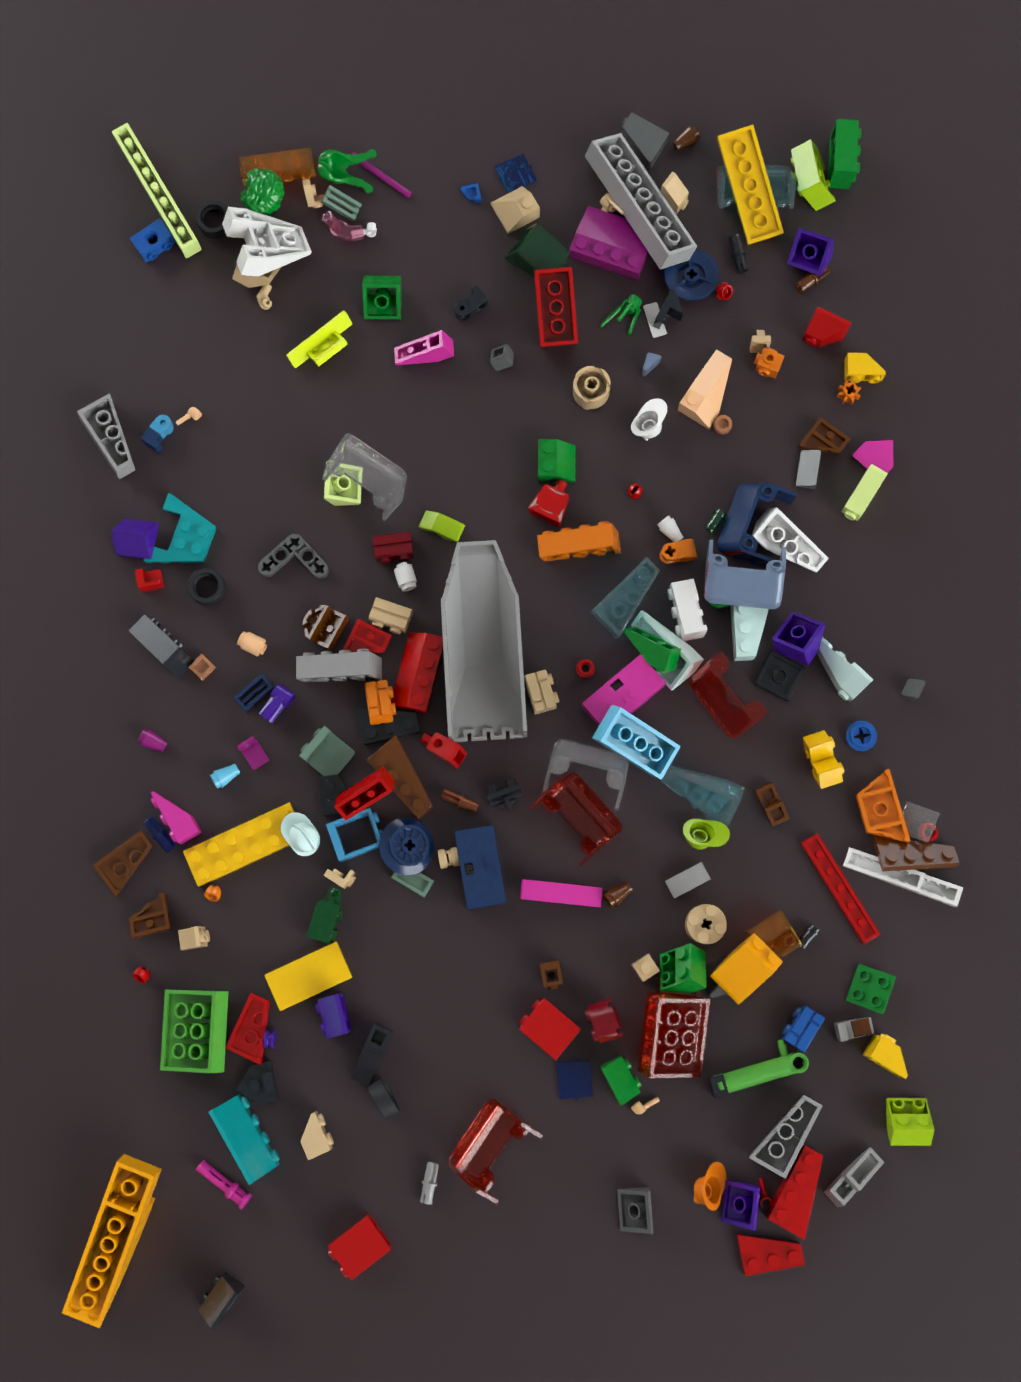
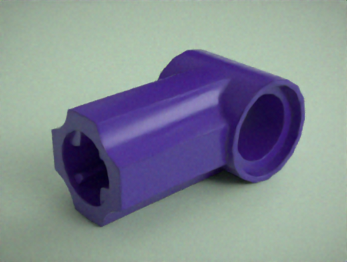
(280, 698)

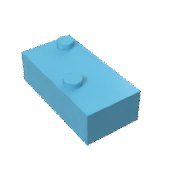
(636, 742)

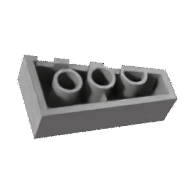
(105, 429)
(338, 666)
(785, 1140)

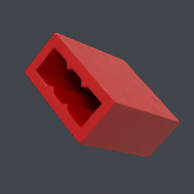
(548, 1028)
(359, 1247)

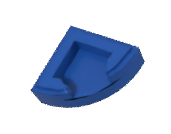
(472, 193)

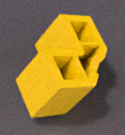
(825, 766)

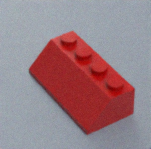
(418, 672)

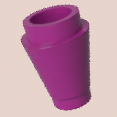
(151, 740)

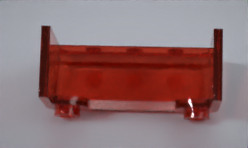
(584, 812)
(484, 1143)

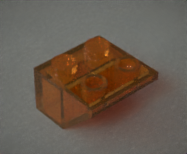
(776, 934)

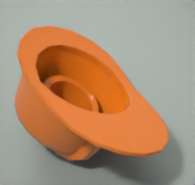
(710, 1188)

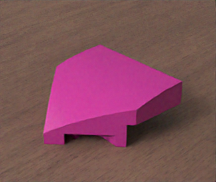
(876, 453)

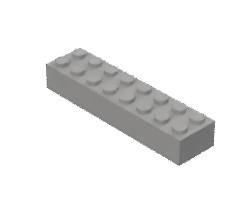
(640, 200)

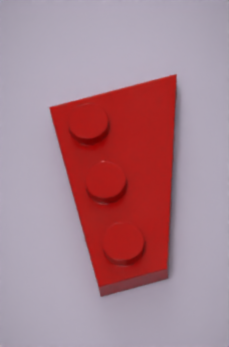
(250, 1029)
(768, 1255)

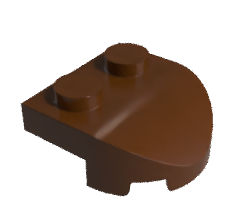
(324, 626)

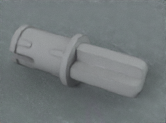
(429, 1183)

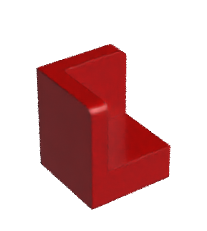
(149, 580)

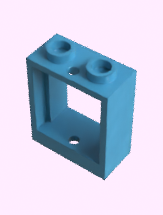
(336, 839)

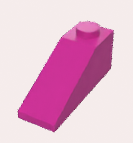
(425, 349)

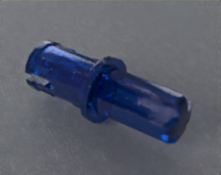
(159, 834)

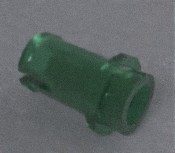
(715, 521)

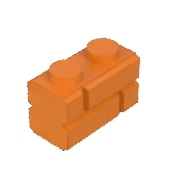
(379, 702)

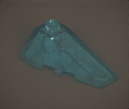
(710, 794)

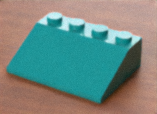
(244, 1138)

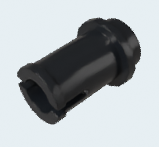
(808, 936)

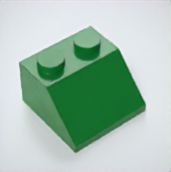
(382, 297)
(556, 460)
(620, 1079)

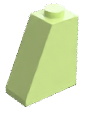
(864, 492)

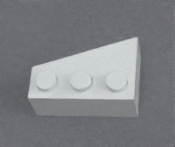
(686, 610)

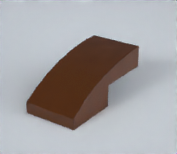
(771, 804)

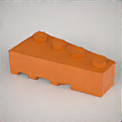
(579, 542)

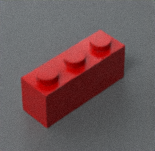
(364, 793)

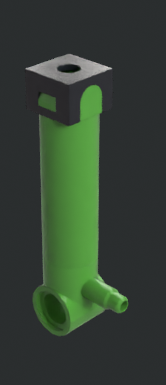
(758, 1073)

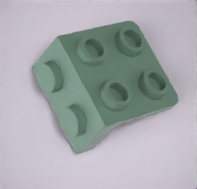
(327, 752)

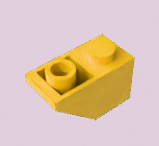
(862, 367)

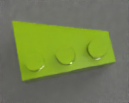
(810, 175)

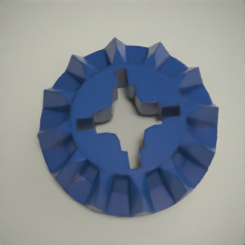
(865, 728)

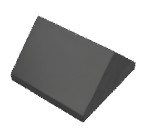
(635, 1210)

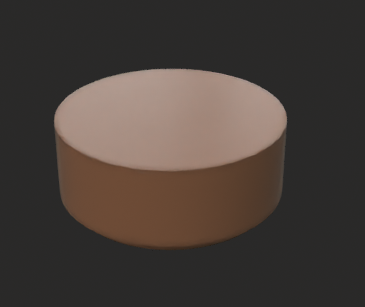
(722, 424)

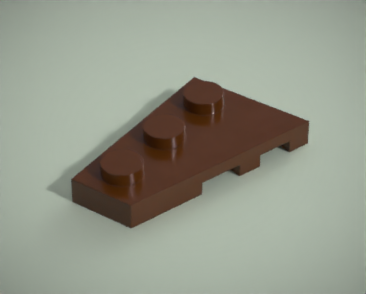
(123, 861)

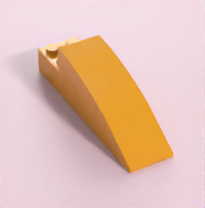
(112, 1240)

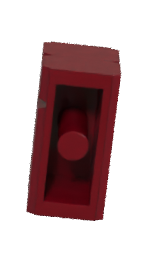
(393, 547)

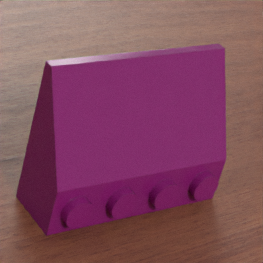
(609, 244)

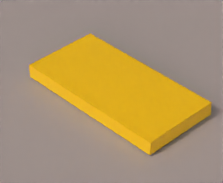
(308, 976)

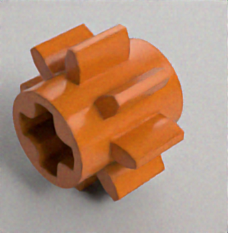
(852, 387)

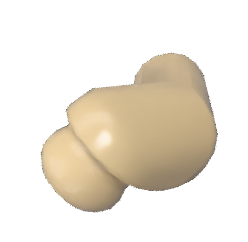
(263, 298)

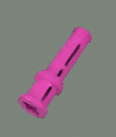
(230, 1189)

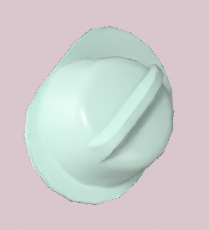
(300, 834)

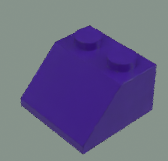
(799, 637)
(334, 1015)

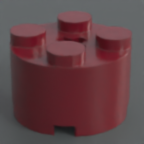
(604, 1021)

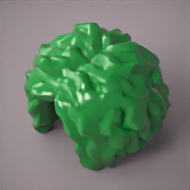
(263, 191)

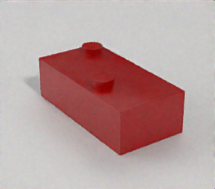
(555, 307)

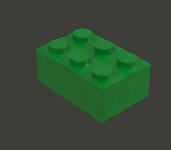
(844, 153)

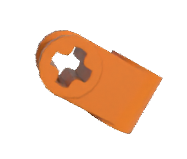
(682, 551)

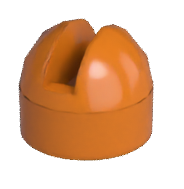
(213, 893)

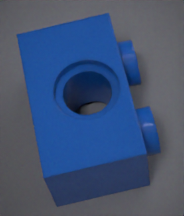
(154, 231)

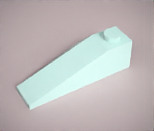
(688, 659)
(846, 677)

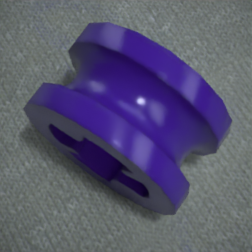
(269, 1039)

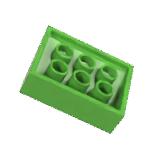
(194, 1031)

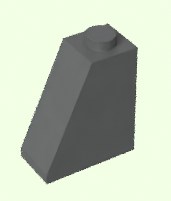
(644, 139)

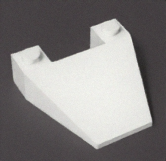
(268, 241)

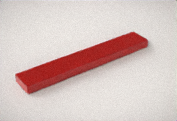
(840, 889)

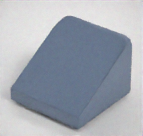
(650, 363)

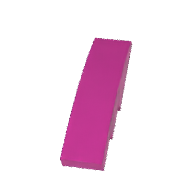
(561, 893)

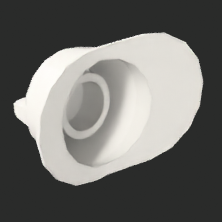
(649, 419)

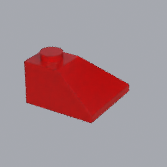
(825, 329)

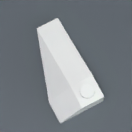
(776, 531)

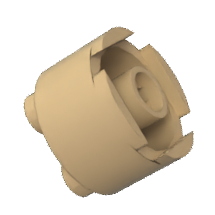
(596, 379)
(716, 927)

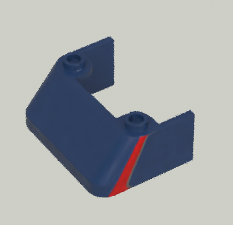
(733, 537)

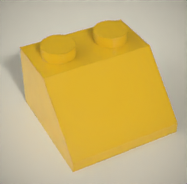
(886, 1054)

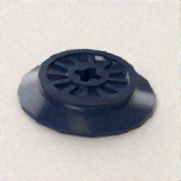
(704, 279)
(400, 858)

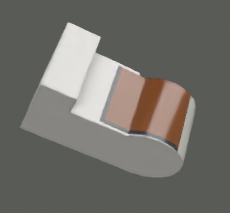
(853, 1028)

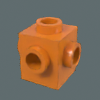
(768, 363)

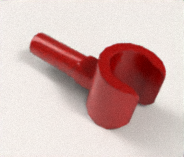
(763, 1196)

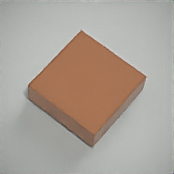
(202, 667)

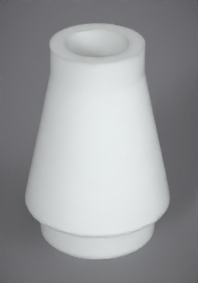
(670, 529)

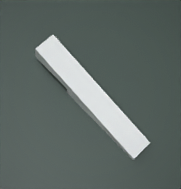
(907, 879)

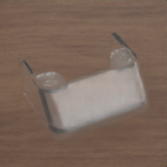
(370, 471)
(568, 750)

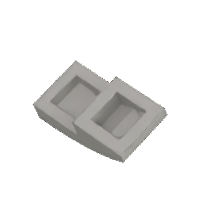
(688, 880)

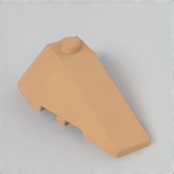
(706, 393)

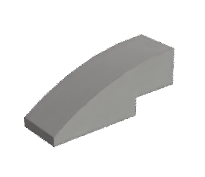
(854, 1177)

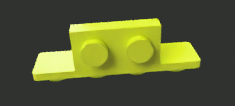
(322, 343)

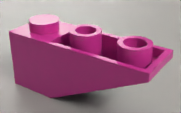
(181, 823)

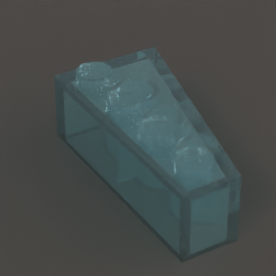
(621, 603)

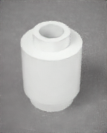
(405, 576)

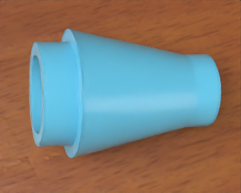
(223, 776)

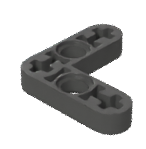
(296, 551)

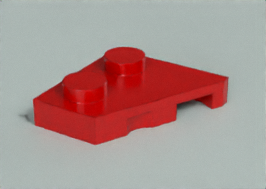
(367, 637)

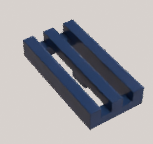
(266, 682)

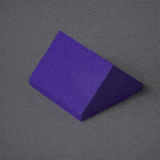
(811, 251)
(135, 538)
(740, 1204)

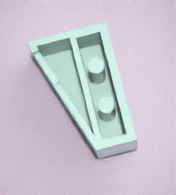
(747, 631)

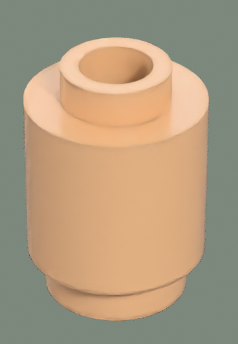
(252, 643)

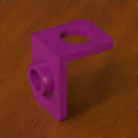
(253, 752)

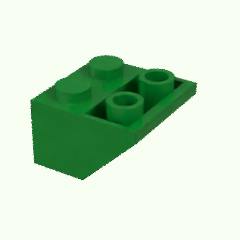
(683, 969)

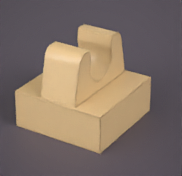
(759, 342)

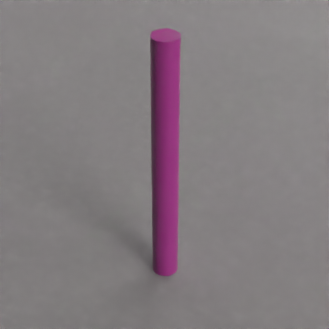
(385, 178)

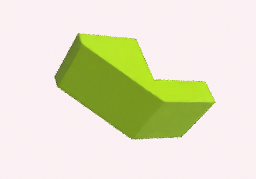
(442, 525)

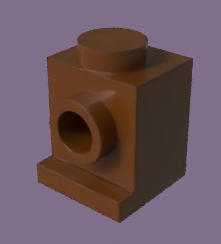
(552, 966)

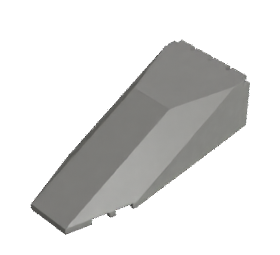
(482, 646)

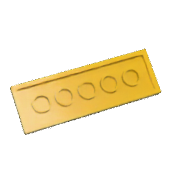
(750, 184)
(238, 846)

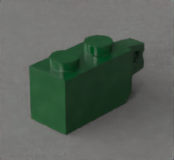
(326, 916)

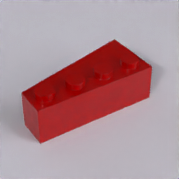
(796, 1193)

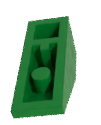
(654, 650)

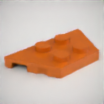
(882, 809)

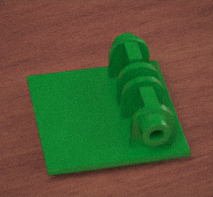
(871, 988)

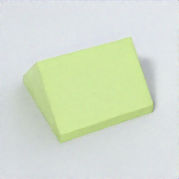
(342, 491)

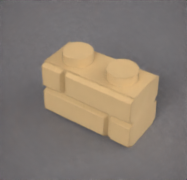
(390, 615)
(540, 691)

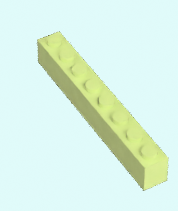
(156, 190)

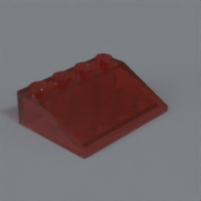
(673, 1035)

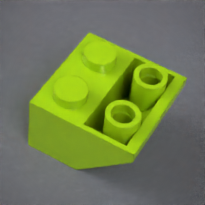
(909, 1122)

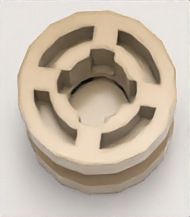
(453, 857)

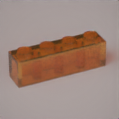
(286, 164)

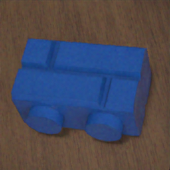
(802, 1028)

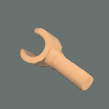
(192, 412)
(638, 1108)

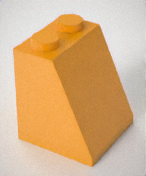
(746, 968)

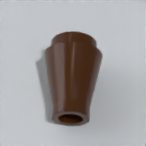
(686, 138)
(616, 895)

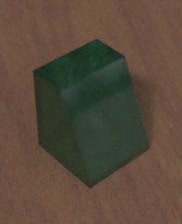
(537, 251)

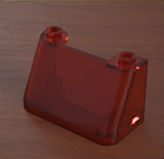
(722, 701)

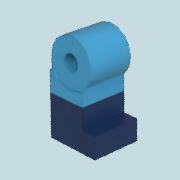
(157, 432)

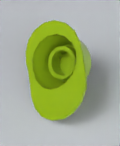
(705, 833)

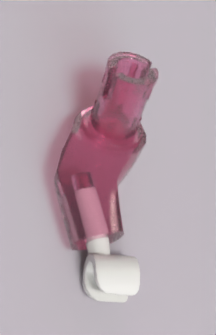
(346, 232)

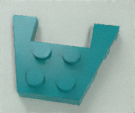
(190, 539)

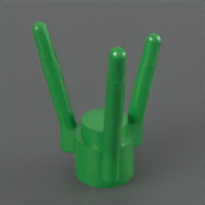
(630, 306)

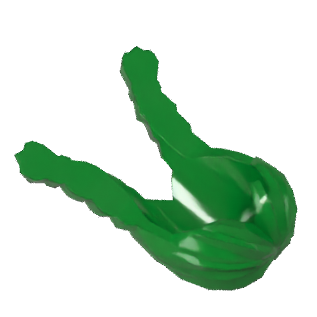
(333, 166)

